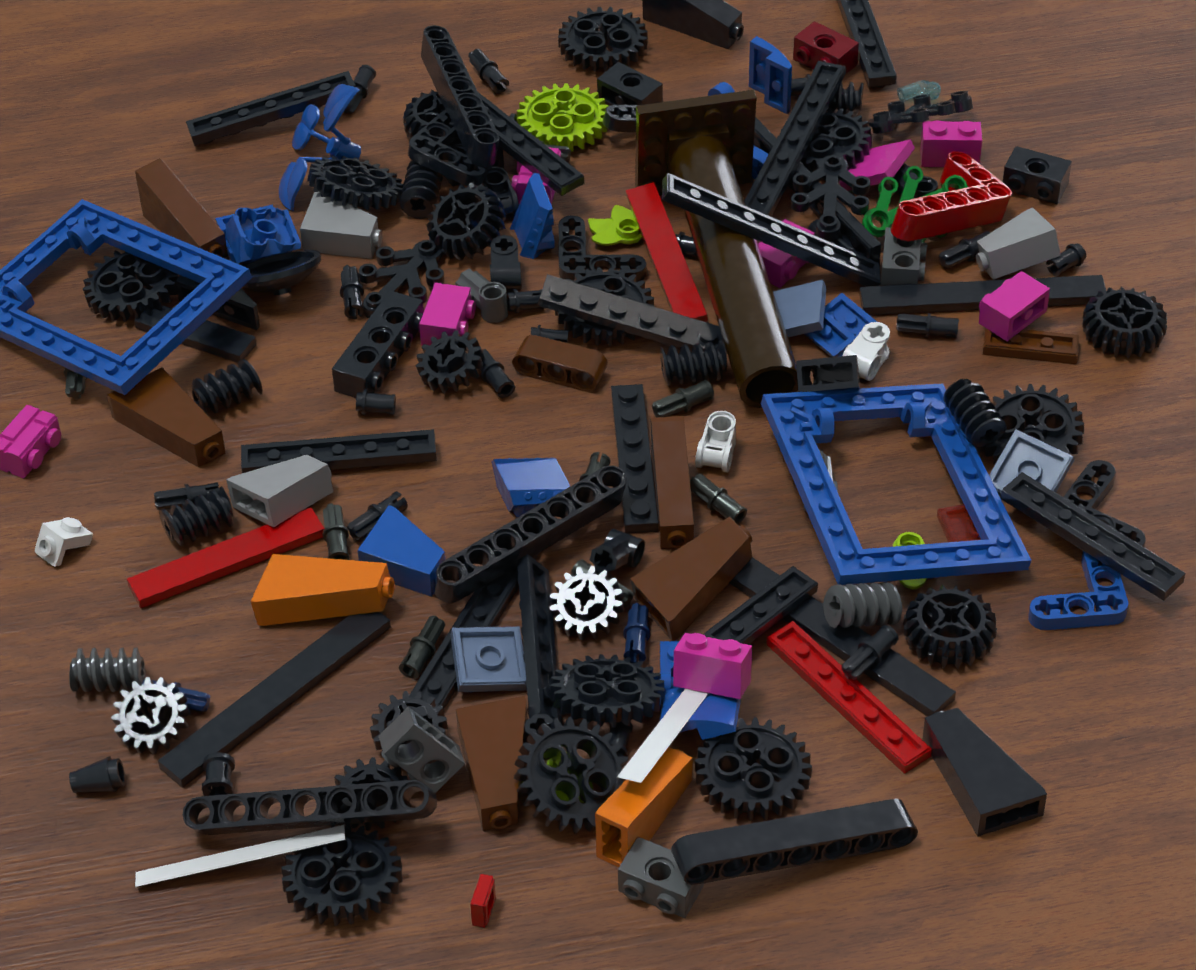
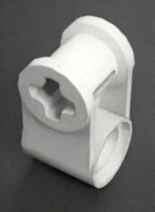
(870, 349)
(717, 441)

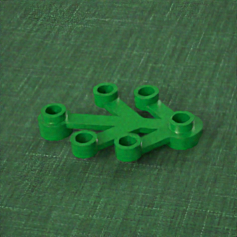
(887, 217)

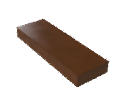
(1034, 346)

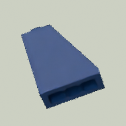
(406, 550)

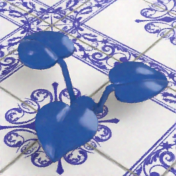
(338, 147)

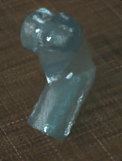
(918, 88)

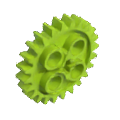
(563, 116)

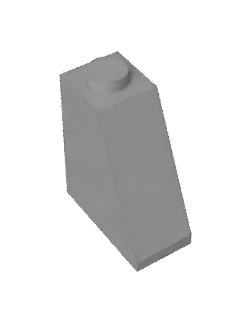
(339, 229)
(1017, 245)
(280, 489)

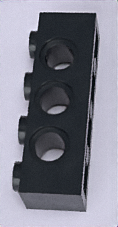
(378, 345)

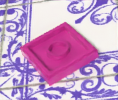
(882, 162)

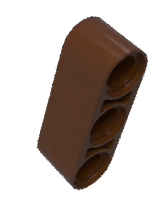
(560, 363)

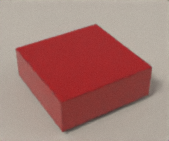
(483, 900)

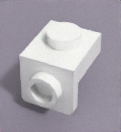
(59, 536)

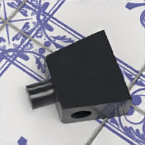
(828, 373)

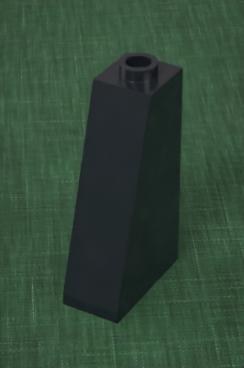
(702, 19)
(980, 774)

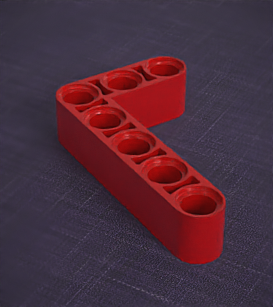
(955, 210)

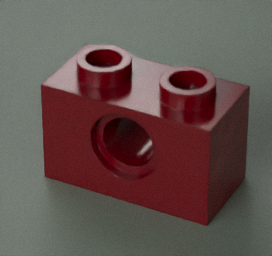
(825, 45)

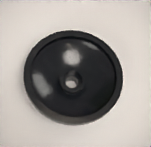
(282, 271)

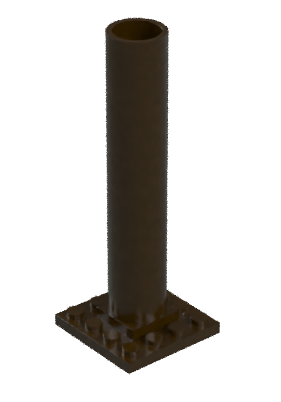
(713, 146)

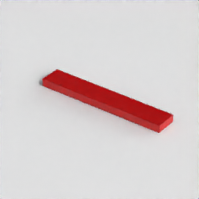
(665, 252)
(224, 558)
(849, 697)

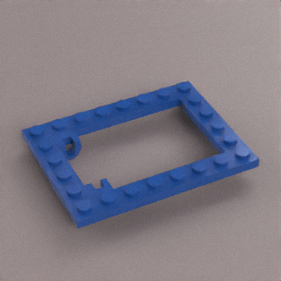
(91, 227)
(809, 417)

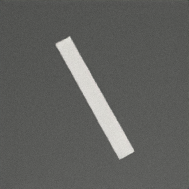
(662, 735)
(240, 855)

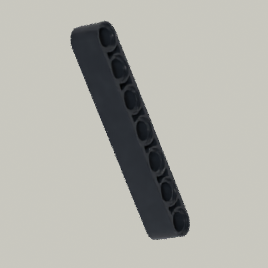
(459, 96)
(516, 538)
(293, 803)
(793, 841)

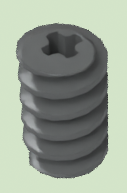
(862, 605)
(106, 670)

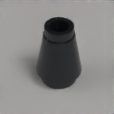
(100, 776)

